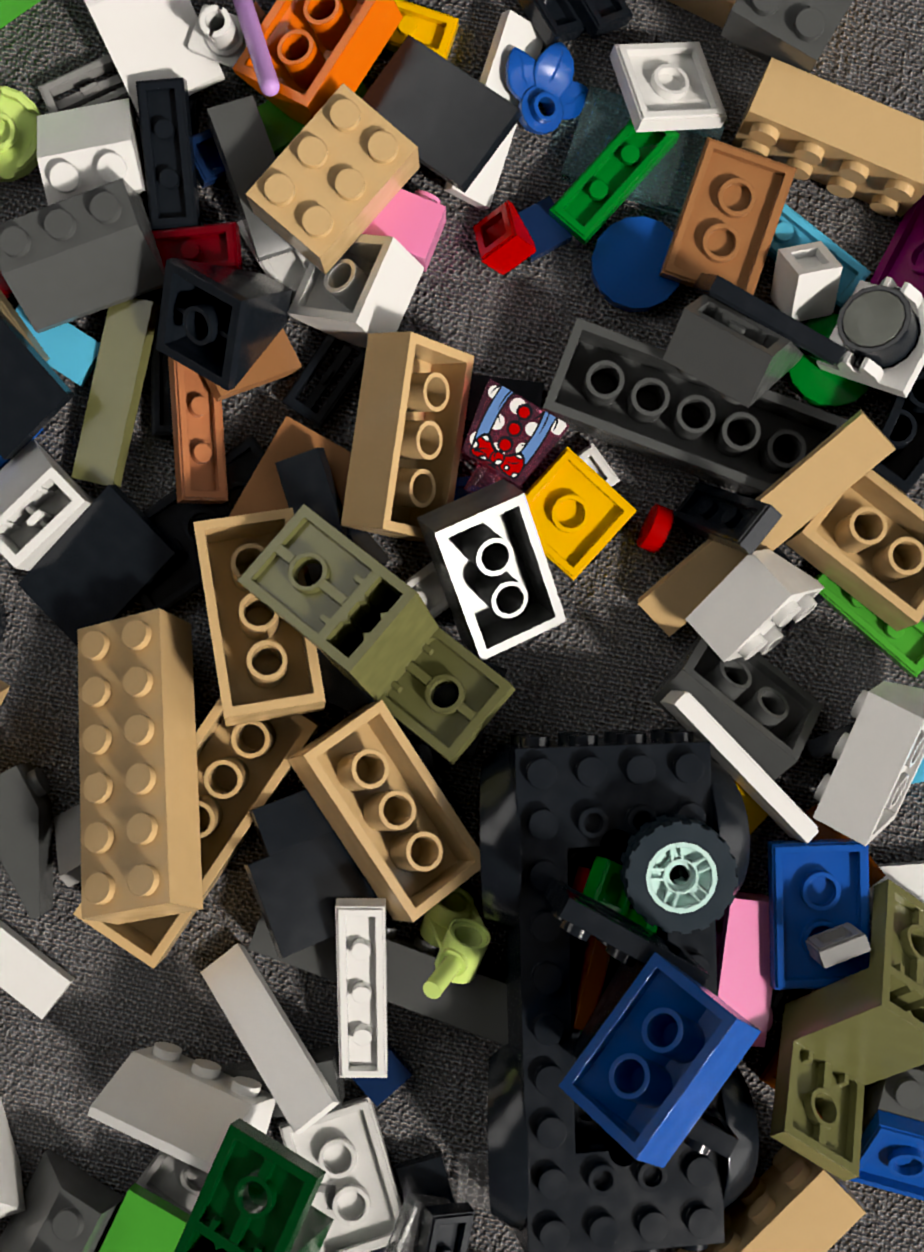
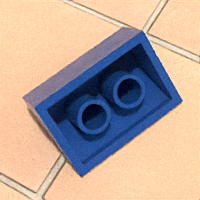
(658, 1061)

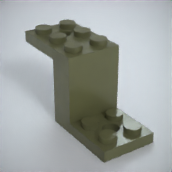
(376, 632)
(851, 1038)

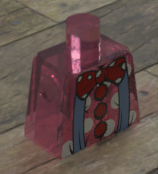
(508, 438)

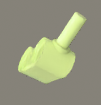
(462, 941)

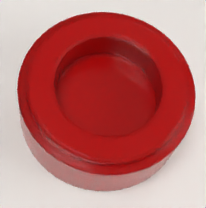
(655, 528)

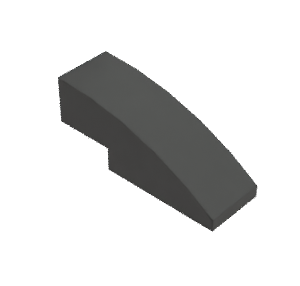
(246, 156)

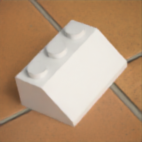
(874, 762)
(180, 1103)

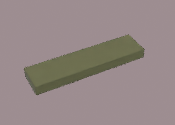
(115, 392)

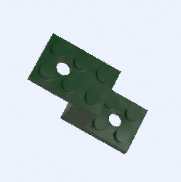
(256, 1199)

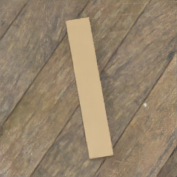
(796, 495)

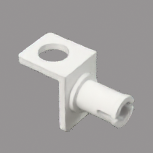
(217, 36)

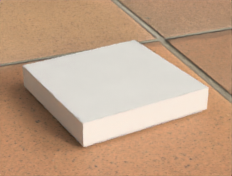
(667, 86)

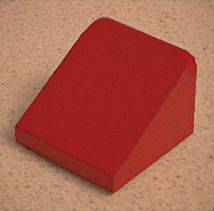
(503, 239)

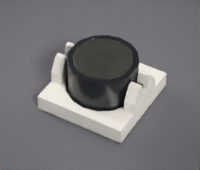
(881, 337)

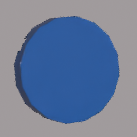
(629, 264)

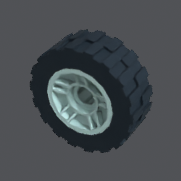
(688, 901)

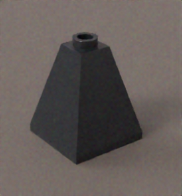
(219, 318)

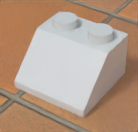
(89, 149)
(361, 292)

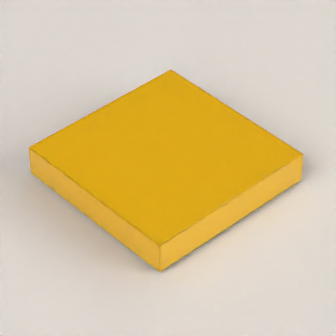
(575, 512)

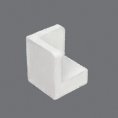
(806, 281)

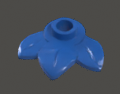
(547, 82)

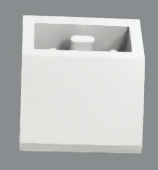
(36, 505)
(754, 606)

